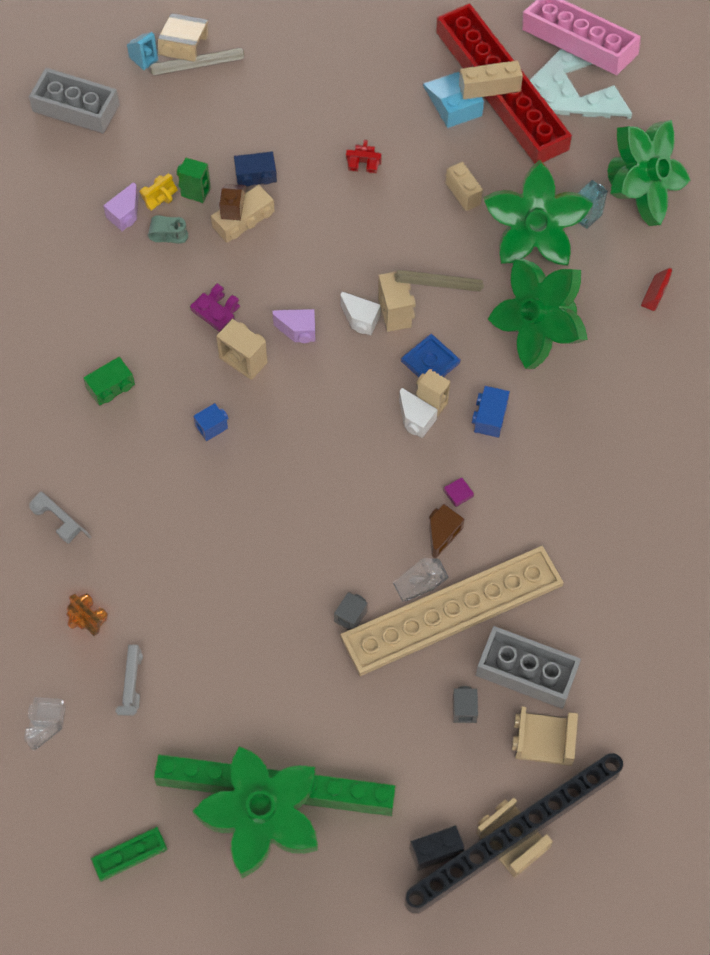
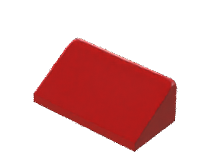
(656, 289)

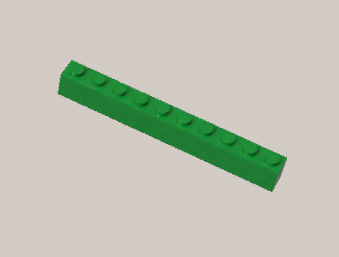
(327, 791)

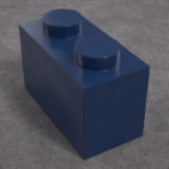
(255, 169)

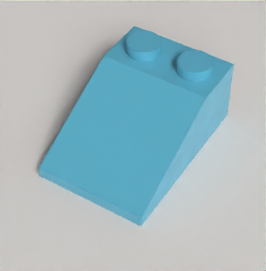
(448, 100)

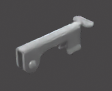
(69, 529)
(130, 696)

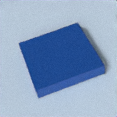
(430, 355)

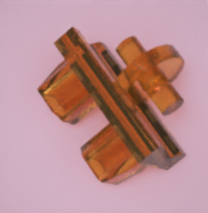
(83, 616)

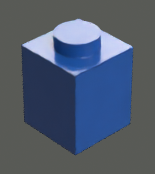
(211, 421)

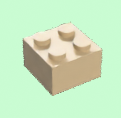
(395, 302)
(242, 349)

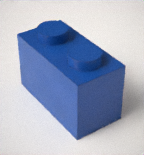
(491, 411)

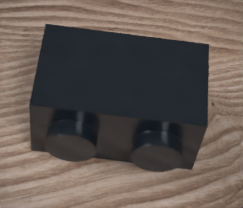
(436, 847)

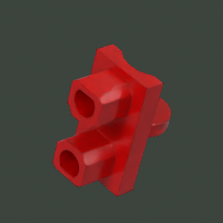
(363, 154)

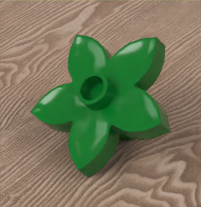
(647, 169)
(537, 217)
(541, 311)
(261, 811)

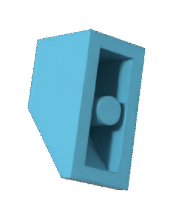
(143, 50)

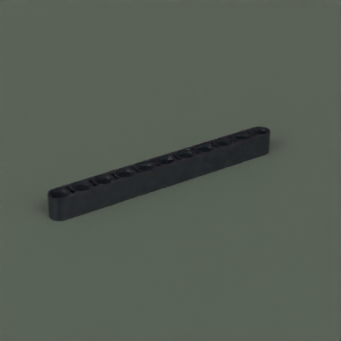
(502, 835)

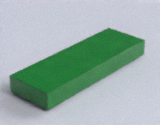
(129, 854)

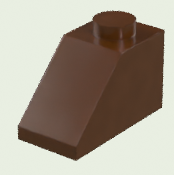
(232, 201)
(443, 528)

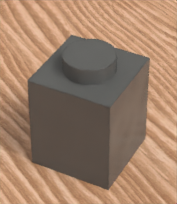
(351, 611)
(465, 705)

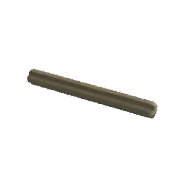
(201, 60)
(438, 280)

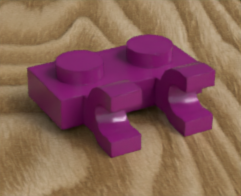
(212, 312)

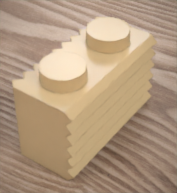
(464, 186)
(433, 390)

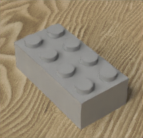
(74, 100)
(528, 667)

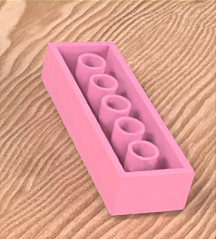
(582, 34)

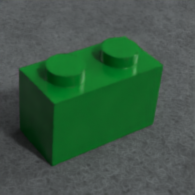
(194, 179)
(109, 381)

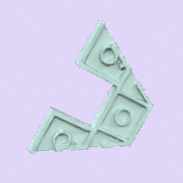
(563, 98)

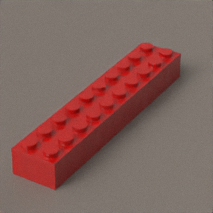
(522, 112)

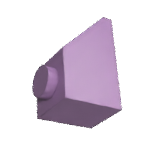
(123, 208)
(296, 324)

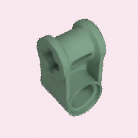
(165, 230)

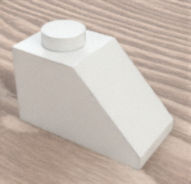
(360, 313)
(416, 413)

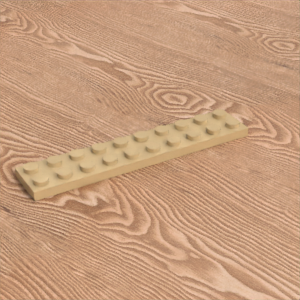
(451, 610)

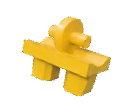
(159, 192)

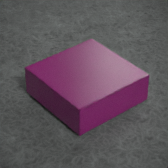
(458, 492)

